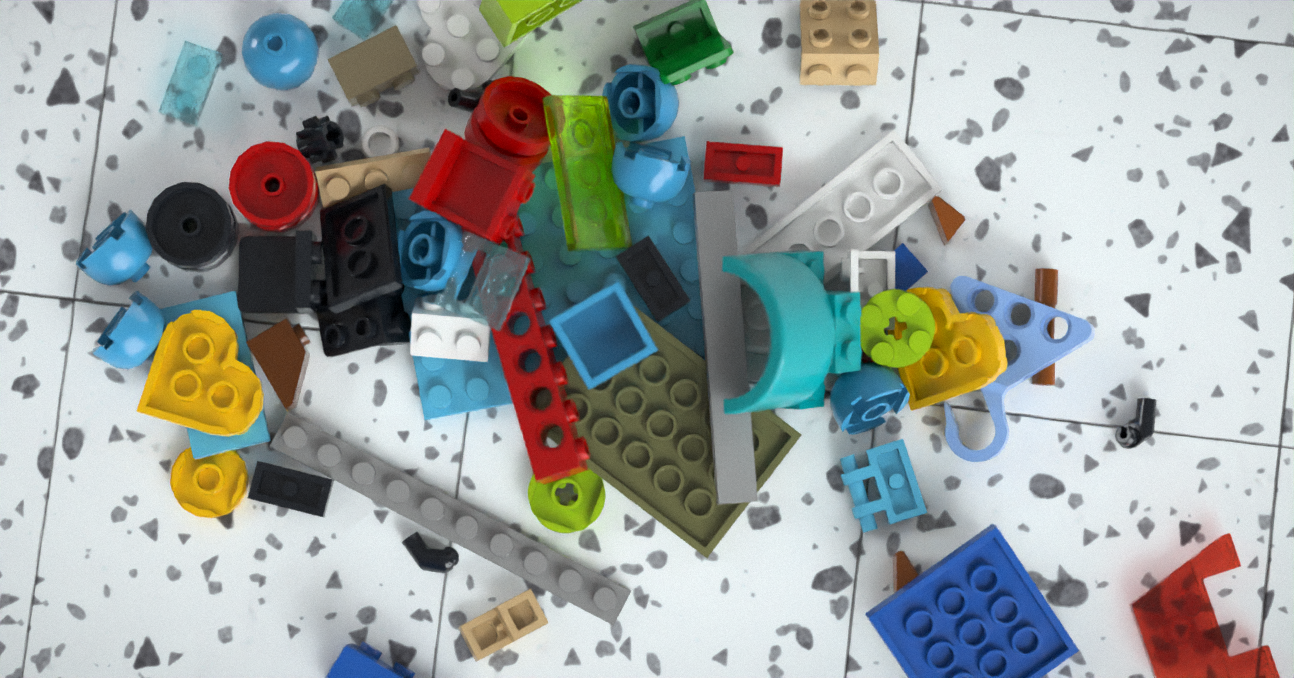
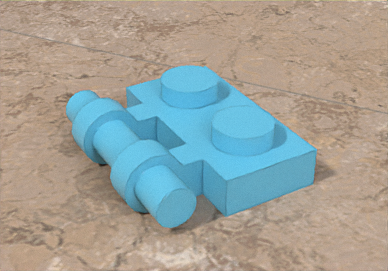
(894, 481)

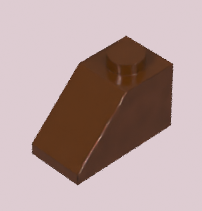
(283, 359)

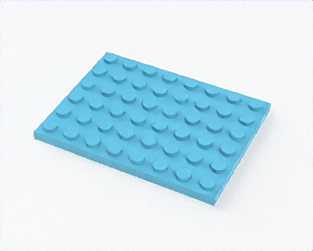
(565, 279)

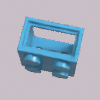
(603, 334)

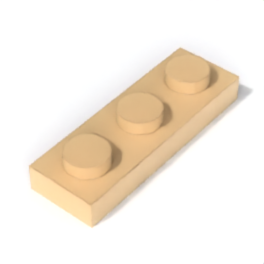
(351, 178)

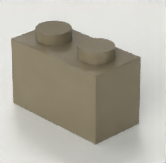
(374, 67)

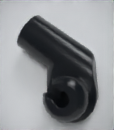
(466, 100)
(1139, 428)
(430, 559)

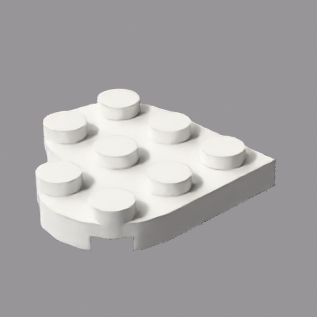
(461, 45)

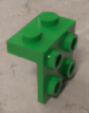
(682, 42)

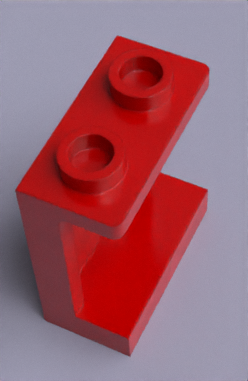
(473, 188)

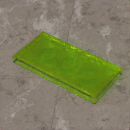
(582, 161)

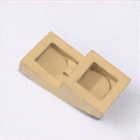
(503, 625)

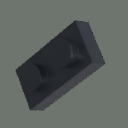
(653, 279)
(290, 489)

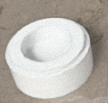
(379, 141)

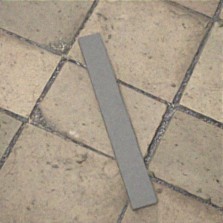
(724, 347)

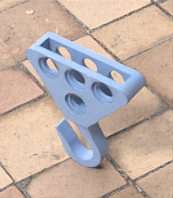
(1034, 353)

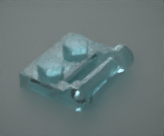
(493, 287)

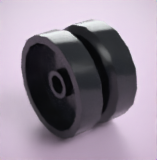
(169, 222)

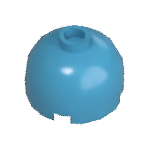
(280, 51)
(640, 103)
(648, 173)
(428, 251)
(118, 252)
(132, 334)
(865, 395)

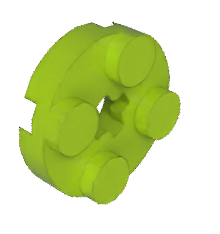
(915, 339)
(575, 515)

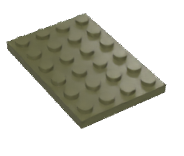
(655, 442)

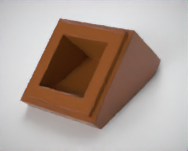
(945, 218)
(902, 570)

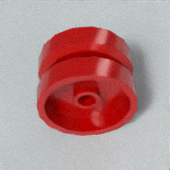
(511, 122)
(287, 206)

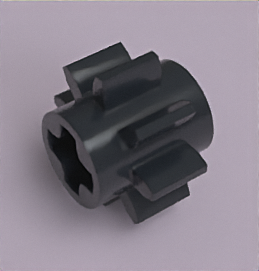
(319, 139)

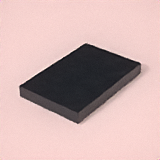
(360, 248)

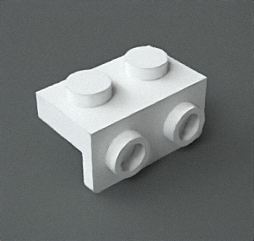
(869, 274)
(446, 334)

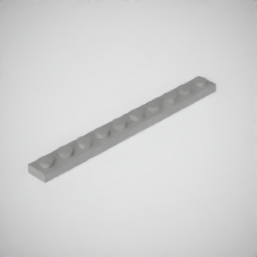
(450, 518)

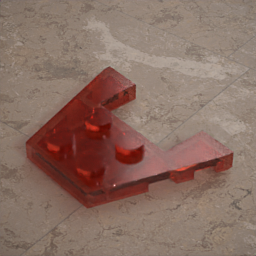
(1181, 626)

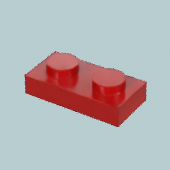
(743, 164)

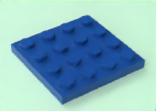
(973, 617)

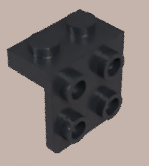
(279, 274)
(364, 325)

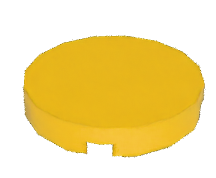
(223, 483)

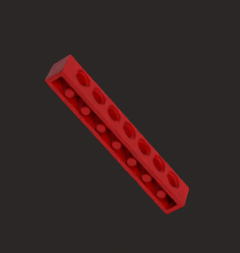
(573, 451)

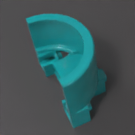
(810, 329)

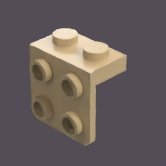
(838, 42)

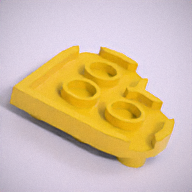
(962, 356)
(199, 378)

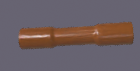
(1046, 293)

